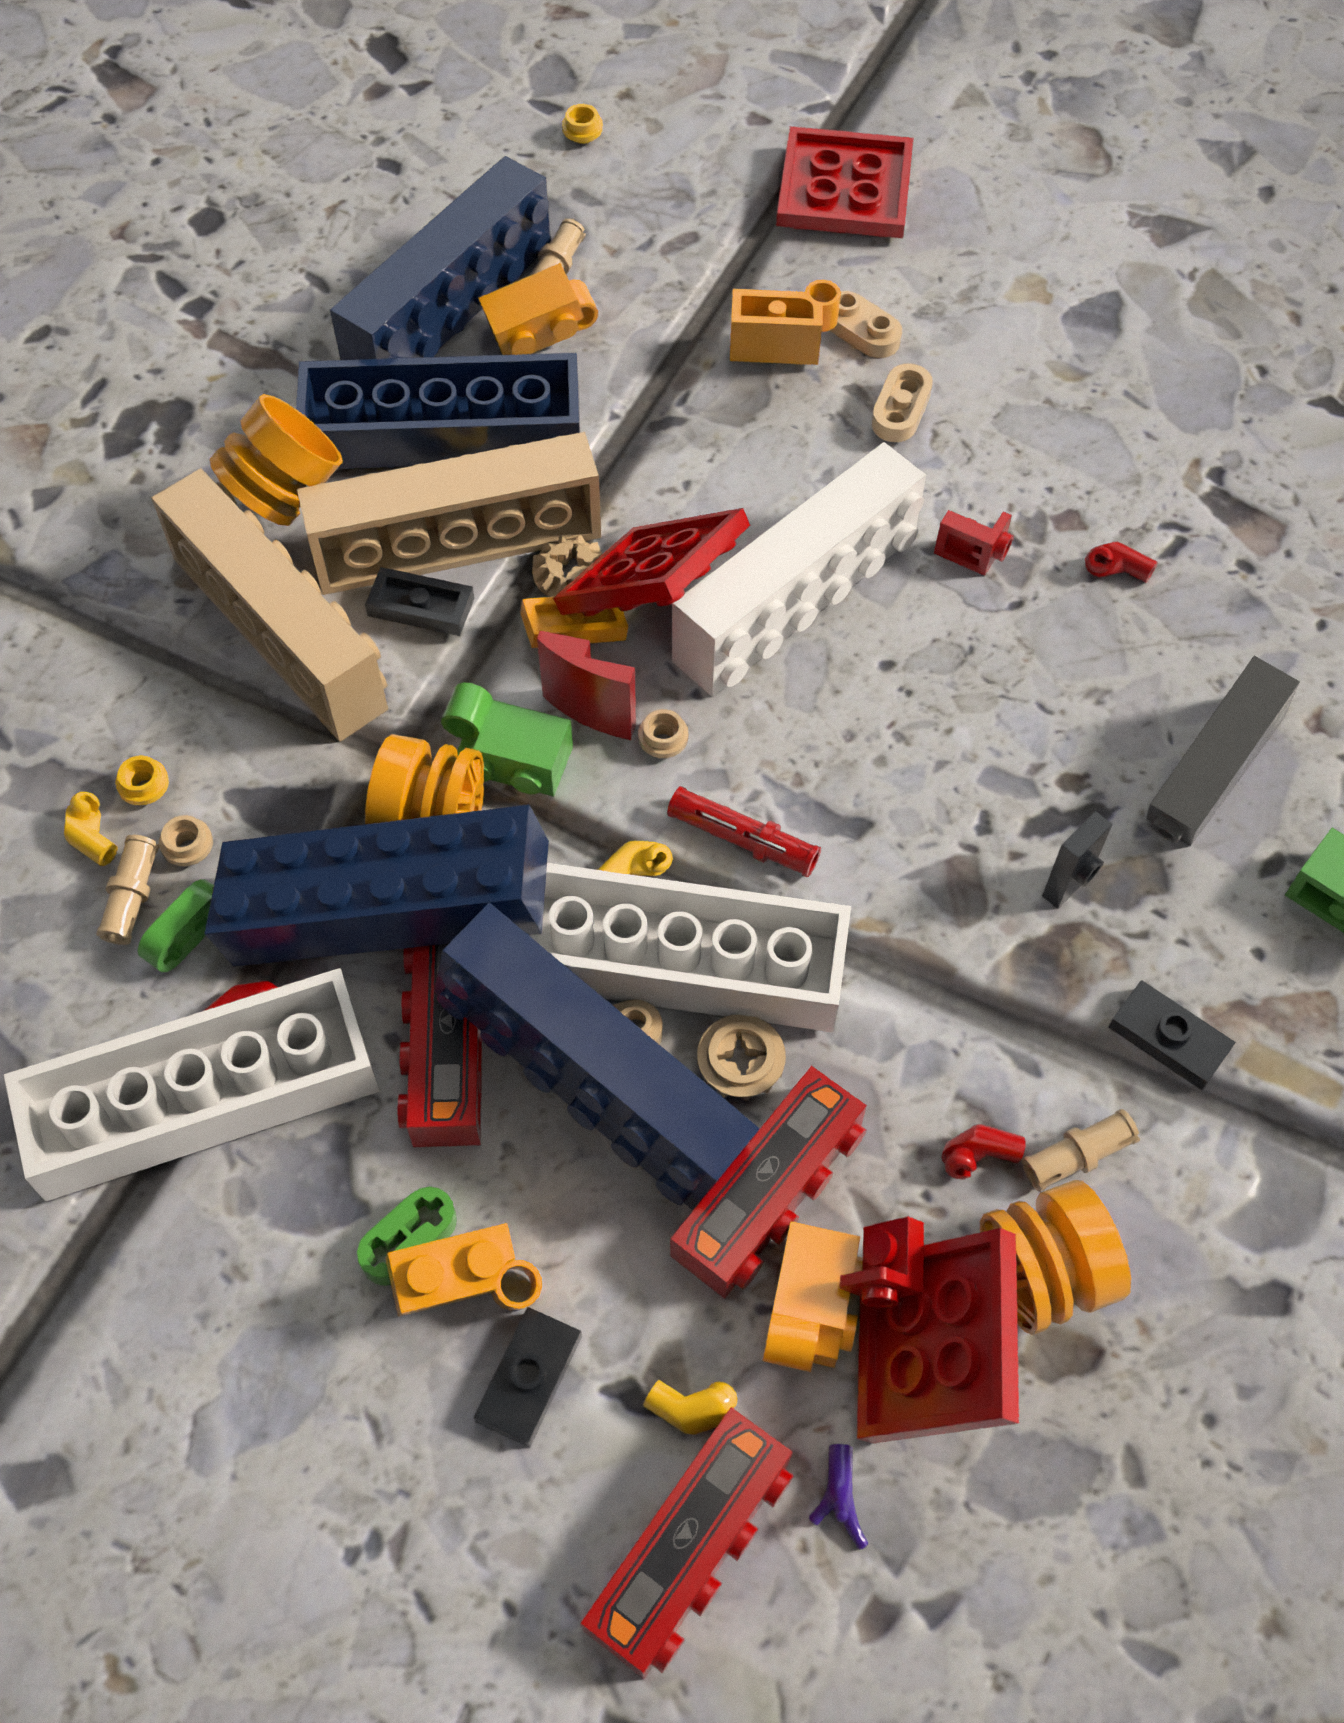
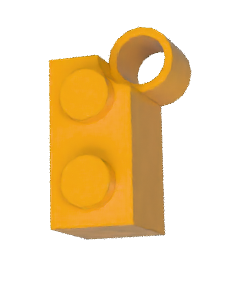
(538, 311)
(782, 324)
(457, 1270)
(809, 1308)

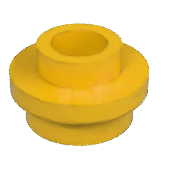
(582, 123)
(137, 770)

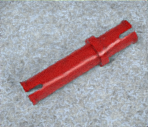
(798, 855)

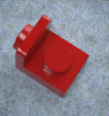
(973, 543)
(889, 1264)

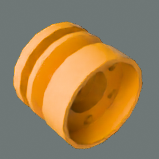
(274, 459)
(412, 786)
(1063, 1255)

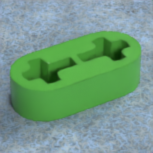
(177, 928)
(399, 1225)

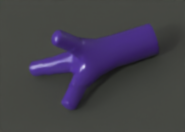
(840, 1494)

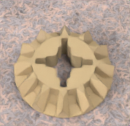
(548, 567)
(757, 1039)

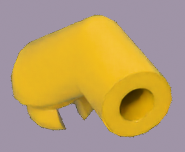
(83, 829)
(639, 859)
(692, 1412)

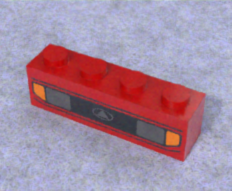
(440, 1062)
(768, 1182)
(687, 1543)

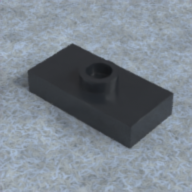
(420, 601)
(1077, 860)
(1171, 1034)
(528, 1377)

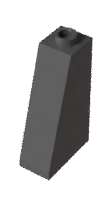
(1222, 751)

